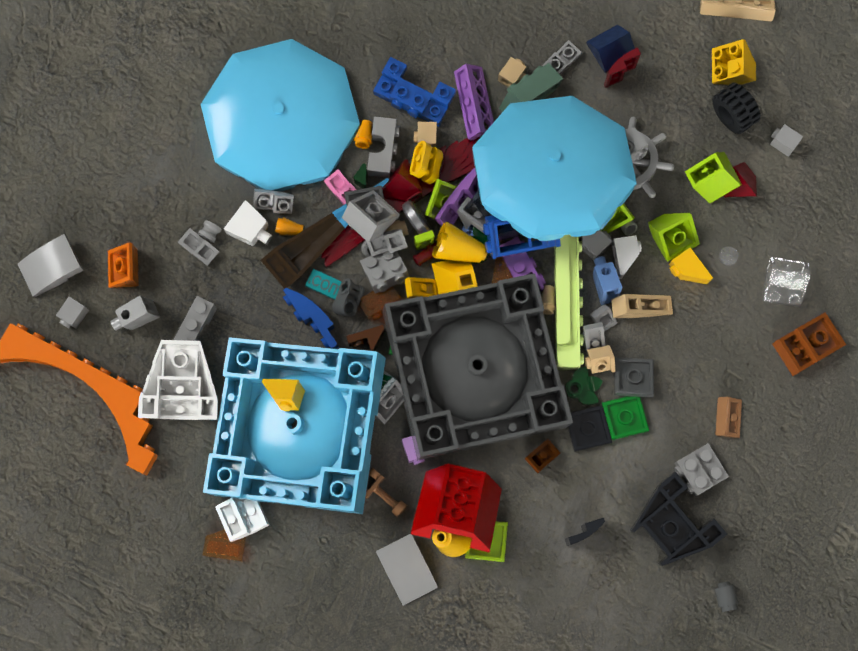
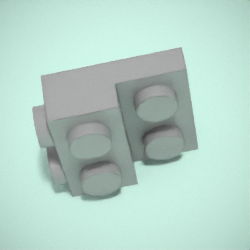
(384, 270)
(700, 470)

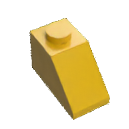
(689, 268)
(285, 392)

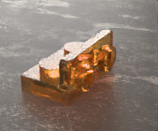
(373, 304)

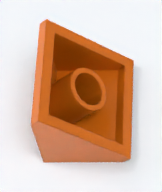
(123, 266)

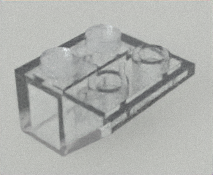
(786, 281)

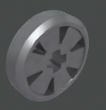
(416, 217)

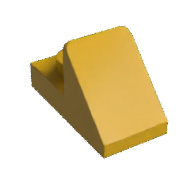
(420, 287)

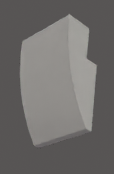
(50, 265)
(406, 569)

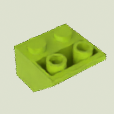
(713, 177)

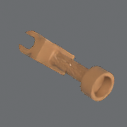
(397, 507)

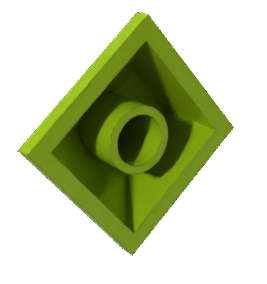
(674, 234)

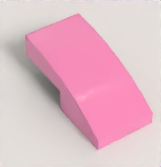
(338, 185)

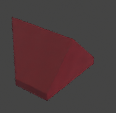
(747, 180)
(401, 183)

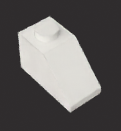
(625, 253)

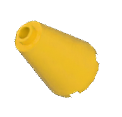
(458, 245)
(451, 544)

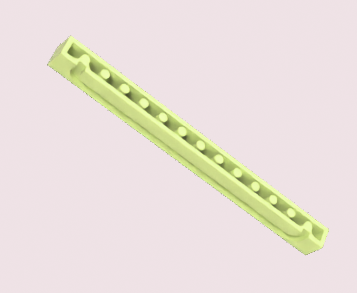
(568, 304)

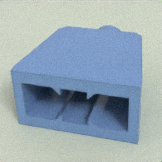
(606, 280)

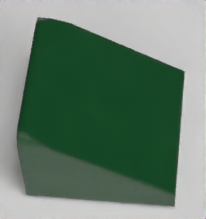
(360, 177)

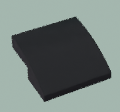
(588, 529)

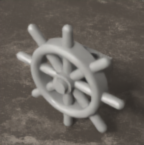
(639, 145)

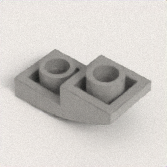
(564, 57)
(273, 200)

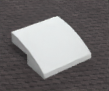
(241, 517)

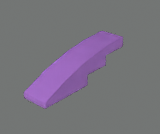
(467, 188)

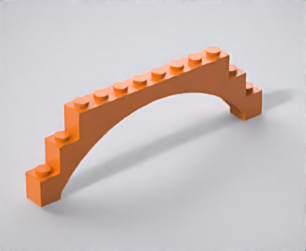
(122, 400)

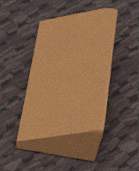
(728, 417)

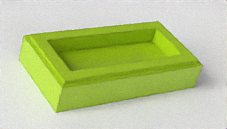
(423, 240)

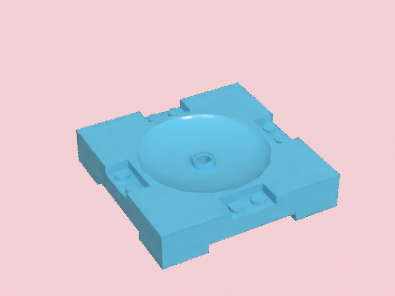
(327, 453)

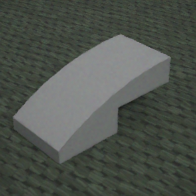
(388, 241)
(198, 247)

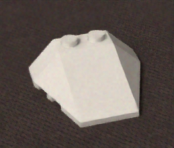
(179, 384)

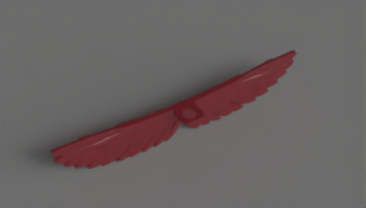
(455, 164)

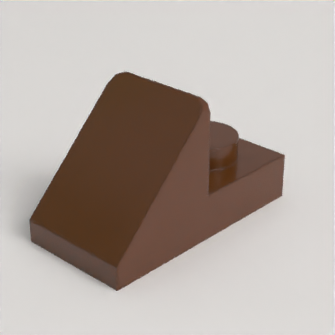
(371, 335)
(542, 456)

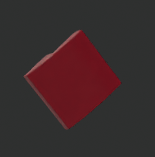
(622, 65)

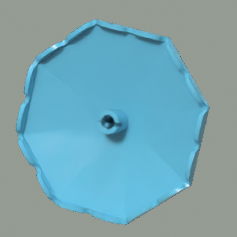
(280, 116)
(553, 168)

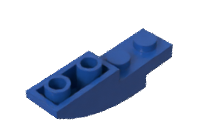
(309, 311)

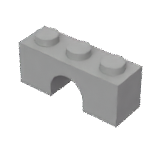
(381, 163)
(195, 320)

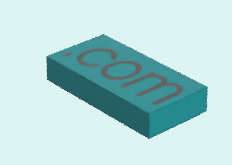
(323, 284)

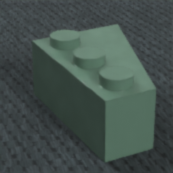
(533, 87)

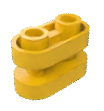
(426, 162)

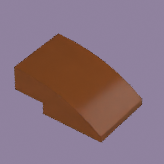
(809, 344)

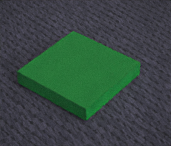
(625, 417)

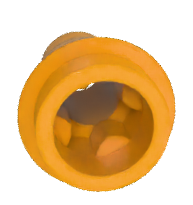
(364, 135)
(288, 227)

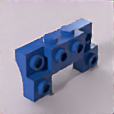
(411, 97)

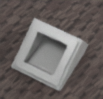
(604, 315)

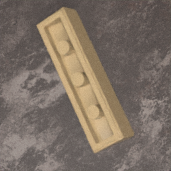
(744, 9)

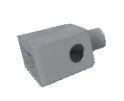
(135, 314)

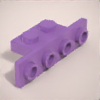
(521, 264)

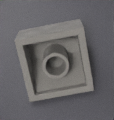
(370, 215)

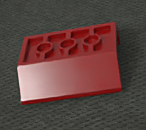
(458, 503)

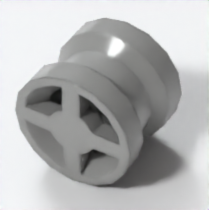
(209, 231)

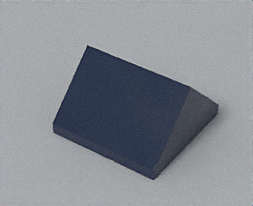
(610, 46)

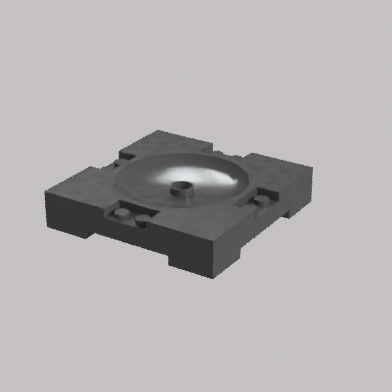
(461, 407)

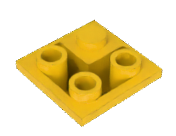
(733, 64)
(453, 276)

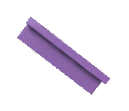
(471, 100)

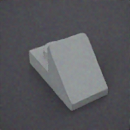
(471, 216)
(593, 336)

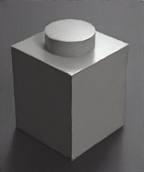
(785, 139)
(71, 313)

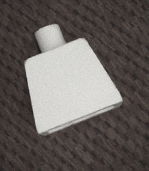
(248, 226)

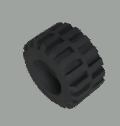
(736, 108)

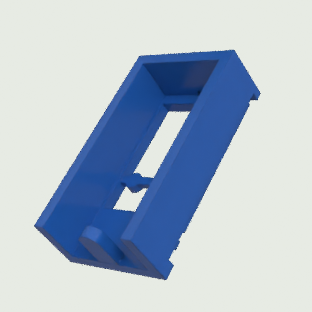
(495, 250)

